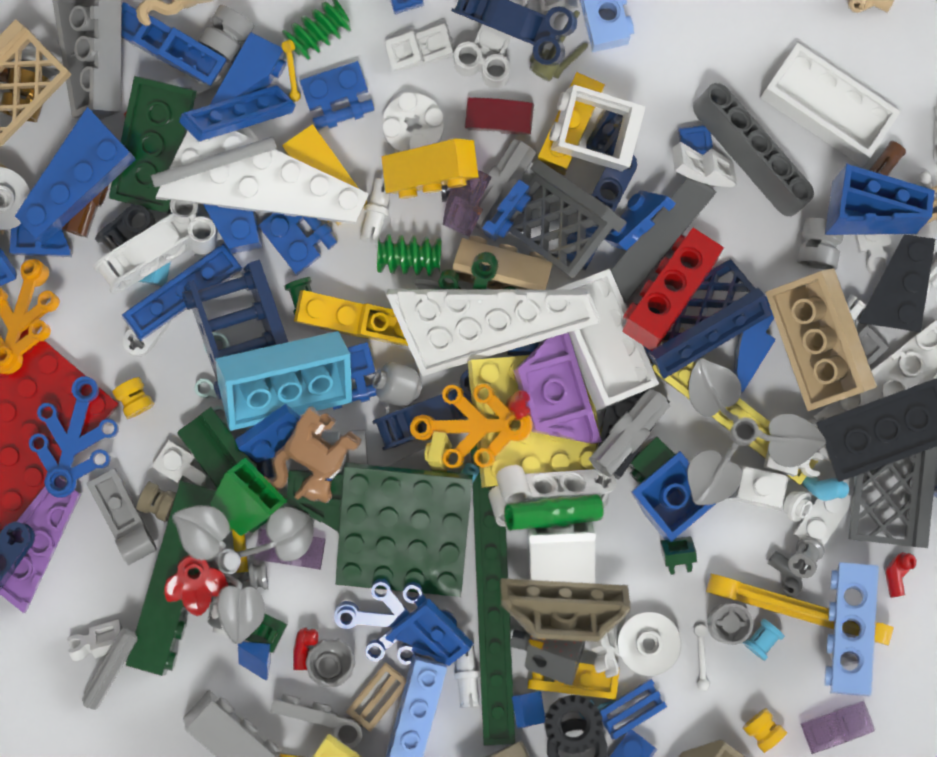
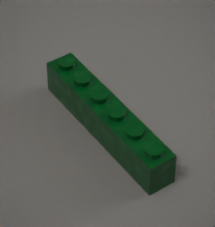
(161, 620)

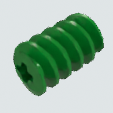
(318, 28)
(409, 255)

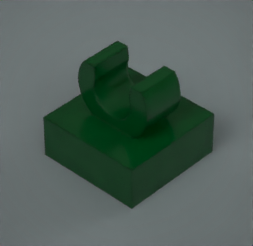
(678, 552)
(268, 632)

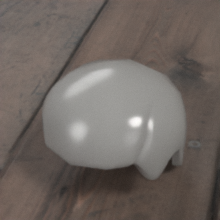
(330, 663)

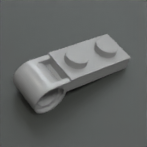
(121, 516)
(318, 714)

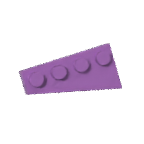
(48, 519)

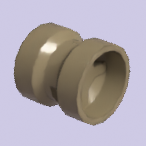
(156, 501)

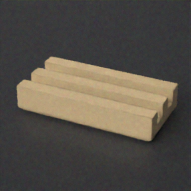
(395, 675)

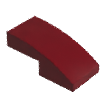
(499, 115)

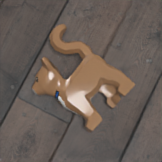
(315, 453)

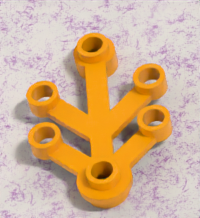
(34, 275)
(476, 426)

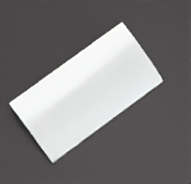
(830, 105)
(608, 358)

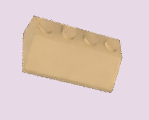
(820, 339)

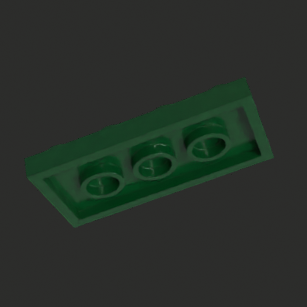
(153, 138)

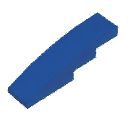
(171, 46)

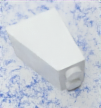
(562, 553)

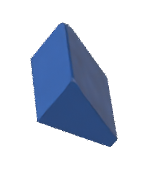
(255, 658)

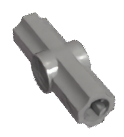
(504, 177)
(629, 432)

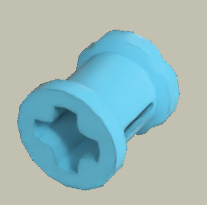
(763, 639)

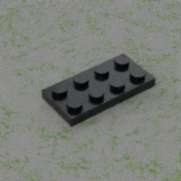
(882, 431)

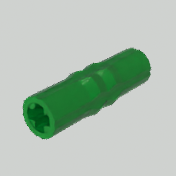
(553, 512)

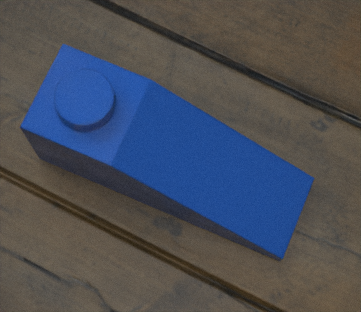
(252, 69)

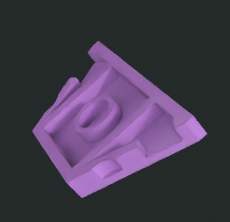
(557, 392)

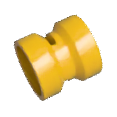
(133, 397)
(764, 730)

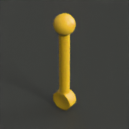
(289, 46)

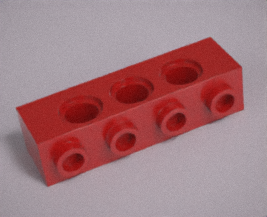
(650, 327)

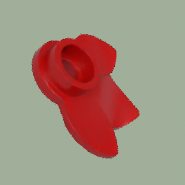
(194, 589)

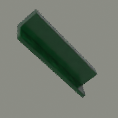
(213, 447)

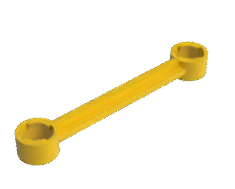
(787, 606)

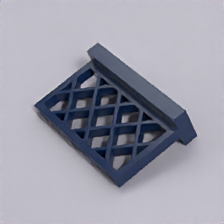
(714, 330)

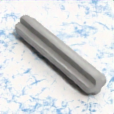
(109, 668)

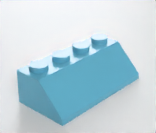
(294, 373)

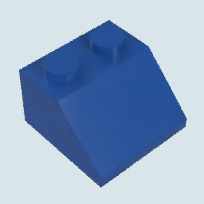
(668, 498)

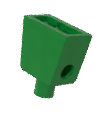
(246, 497)

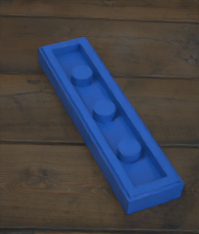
(237, 113)
(168, 301)

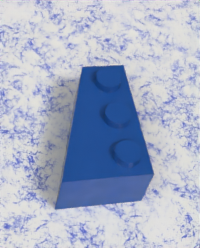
(876, 204)

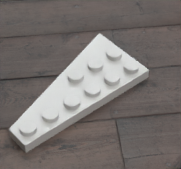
(262, 183)
(466, 325)
(903, 369)

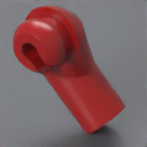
(896, 571)

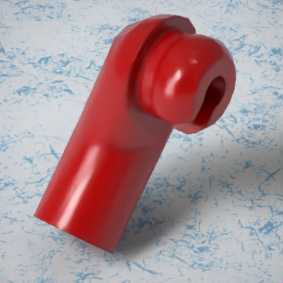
(518, 404)
(301, 647)

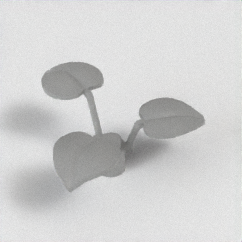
(713, 476)
(202, 535)

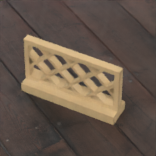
(12, 43)

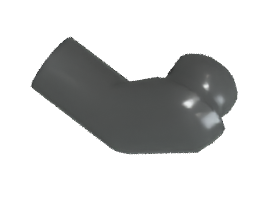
(791, 583)

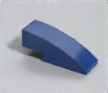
(752, 349)

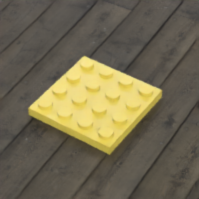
(538, 451)

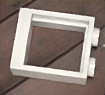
(627, 136)

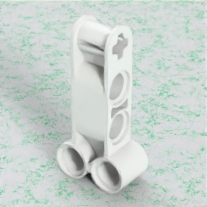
(489, 51)
(157, 247)
(517, 487)

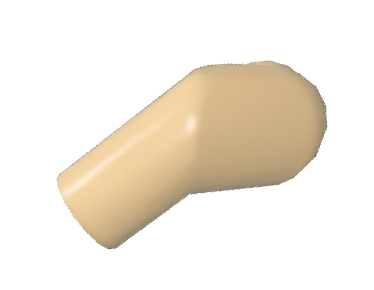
(860, 5)

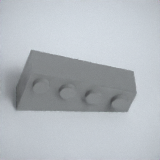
(92, 53)

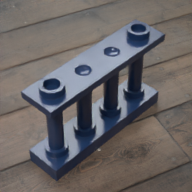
(262, 309)

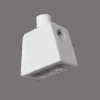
(761, 489)

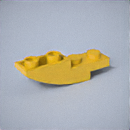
(349, 318)

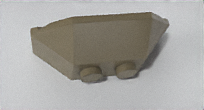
(565, 608)

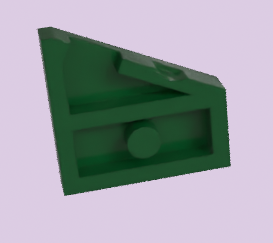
(327, 513)

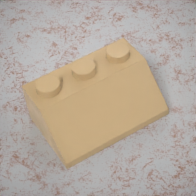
(513, 268)

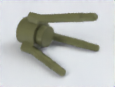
(548, 72)

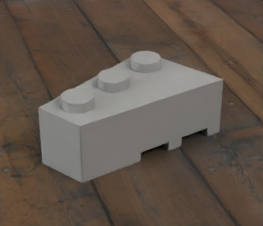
(223, 732)

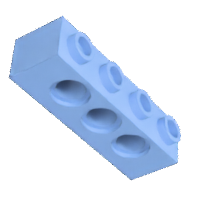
(605, 33)
(865, 580)
(416, 708)

